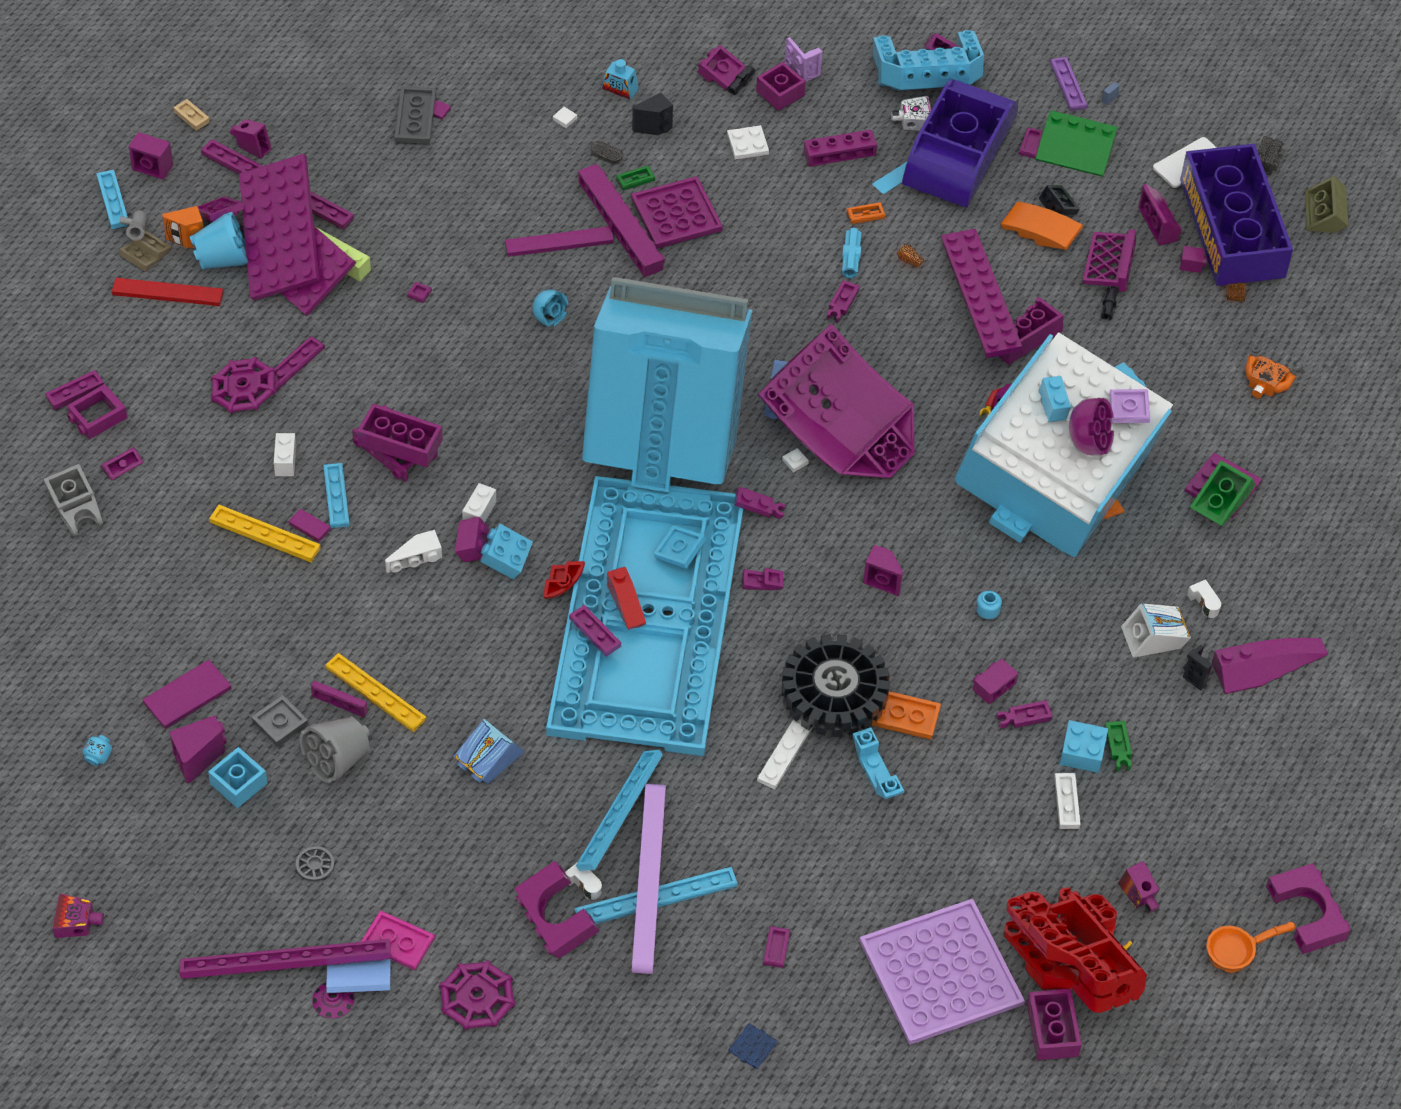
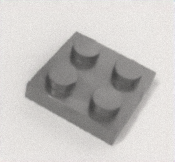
(279, 720)

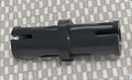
(741, 80)
(1109, 303)

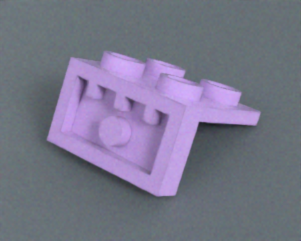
(805, 65)

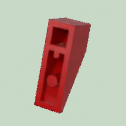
(625, 597)

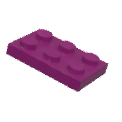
(218, 207)

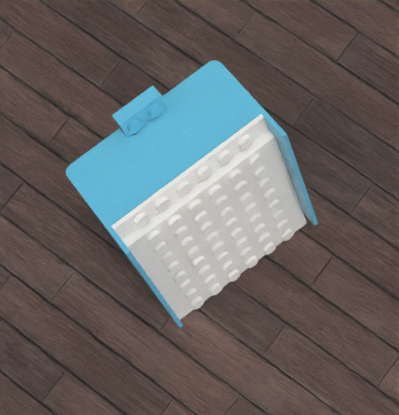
(1034, 469)

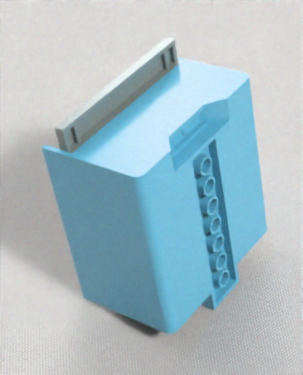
(666, 383)

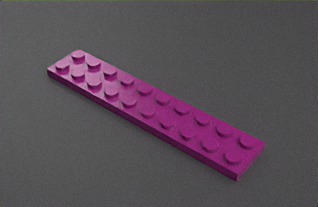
(981, 293)

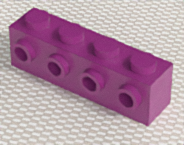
(840, 148)

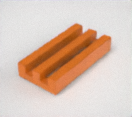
(867, 215)

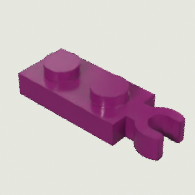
(842, 300)
(758, 503)
(1026, 714)

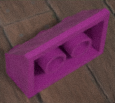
(1158, 216)

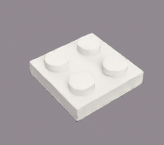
(748, 142)

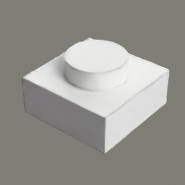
(795, 460)

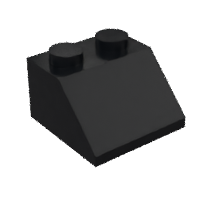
(653, 116)

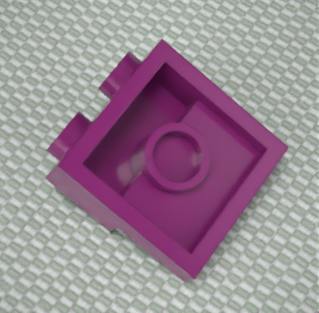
(720, 67)

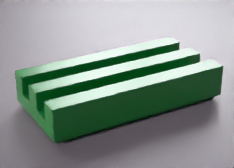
(636, 180)

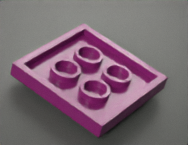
(1199, 480)

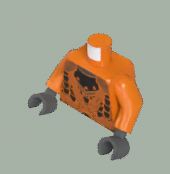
(1267, 375)

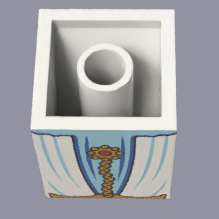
(1155, 630)

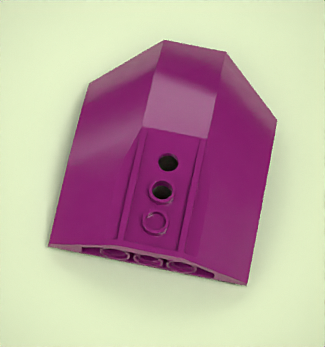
(868, 420)

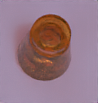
(909, 255)

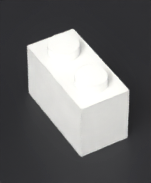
(285, 454)
(480, 503)

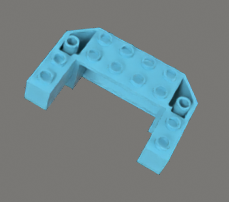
(928, 67)

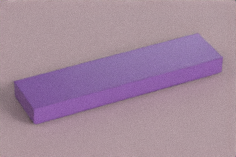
(1068, 84)

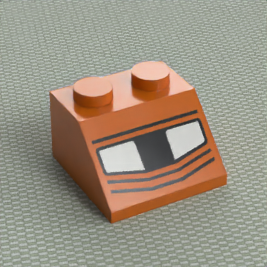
(181, 225)

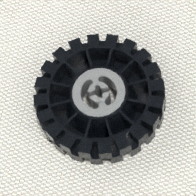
(817, 699)

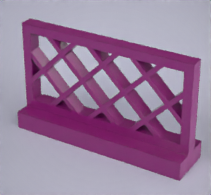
(1123, 260)

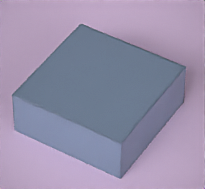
(1110, 93)

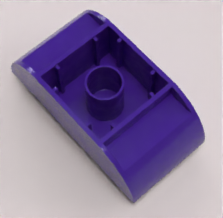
(958, 142)

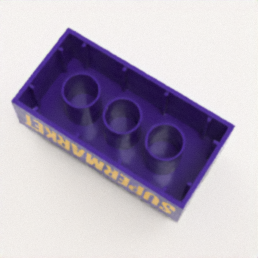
(1236, 214)

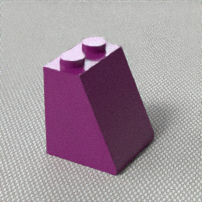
(198, 746)

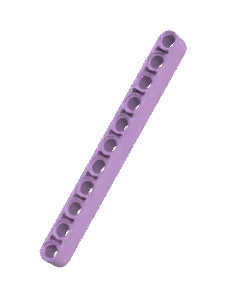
(648, 879)

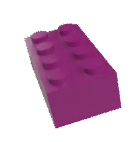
(399, 435)

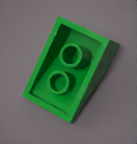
(1223, 493)

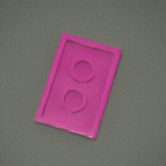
(407, 941)

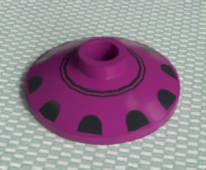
(332, 1007)

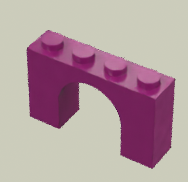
(1308, 883)
(535, 894)

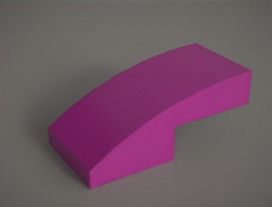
(766, 580)

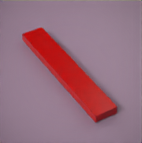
(167, 291)

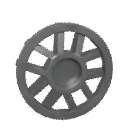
(314, 863)

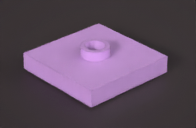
(1130, 406)

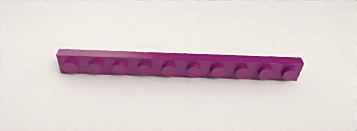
(240, 164)
(285, 958)

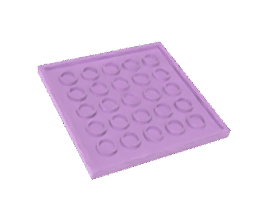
(941, 971)

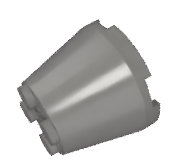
(334, 746)

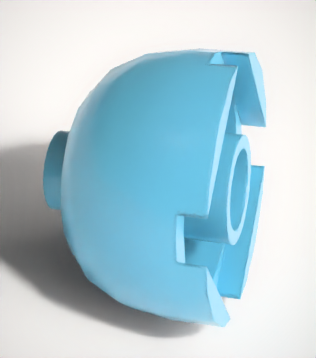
(550, 303)

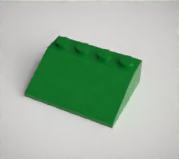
(1076, 143)

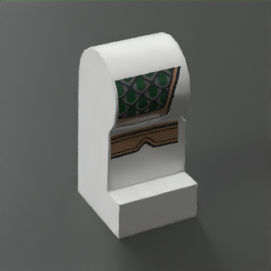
(1206, 598)
(586, 882)

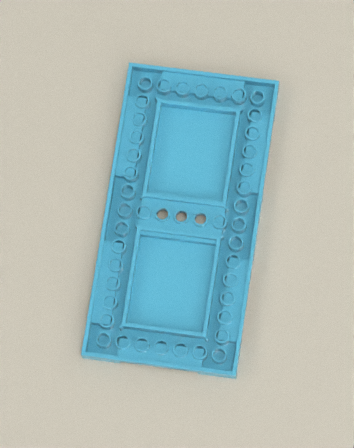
(666, 671)

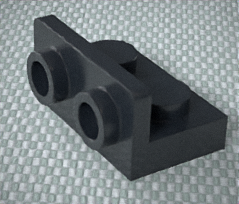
(1058, 200)
(1197, 668)

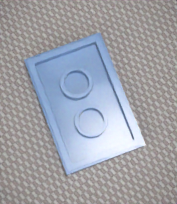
(359, 976)

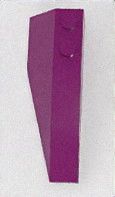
(1263, 661)

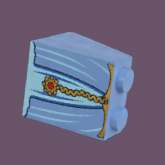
(487, 752)

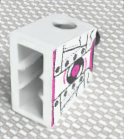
(912, 113)

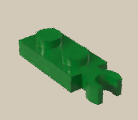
(1119, 743)

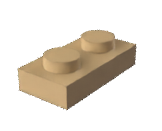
(191, 115)

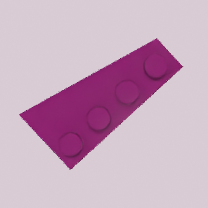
(1035, 327)

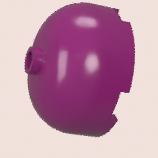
(1091, 426)

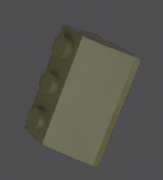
(1326, 206)

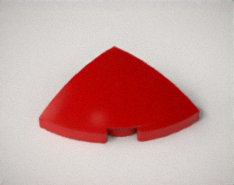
(562, 578)

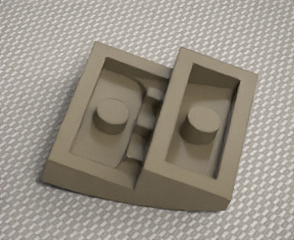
(145, 252)

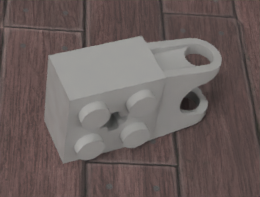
(73, 497)

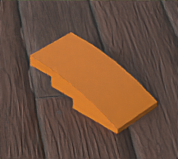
(1042, 225)

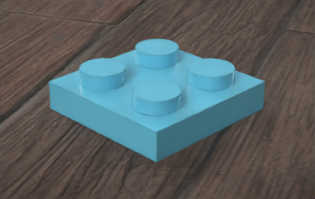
(679, 546)

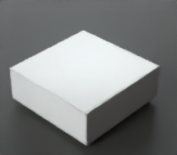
(565, 117)

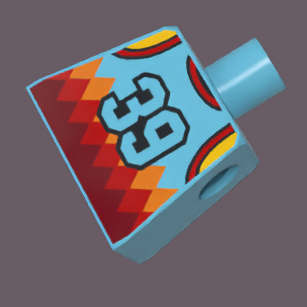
(620, 79)

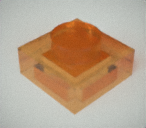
(1236, 292)

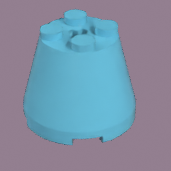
(220, 244)

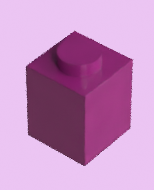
(1192, 259)

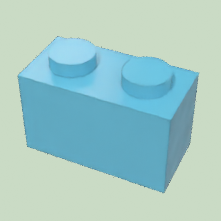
(1054, 398)

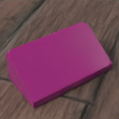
(122, 463)

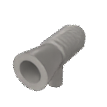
(136, 225)

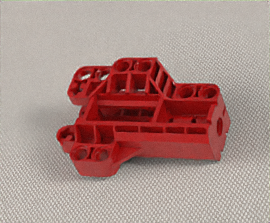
(1095, 968)

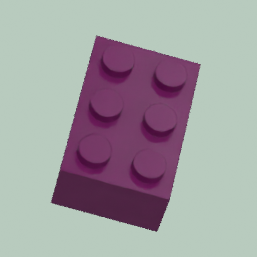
(1053, 1024)

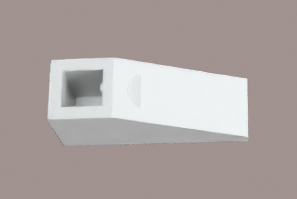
(418, 550)

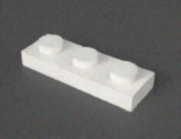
(1067, 801)

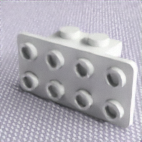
(1171, 166)

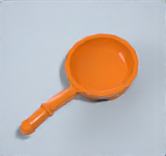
(1234, 948)

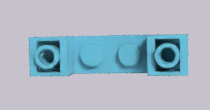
(873, 765)

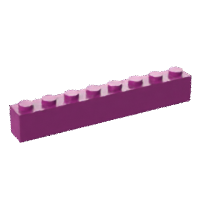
(622, 222)

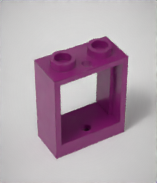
(103, 423)

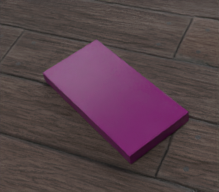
(186, 694)

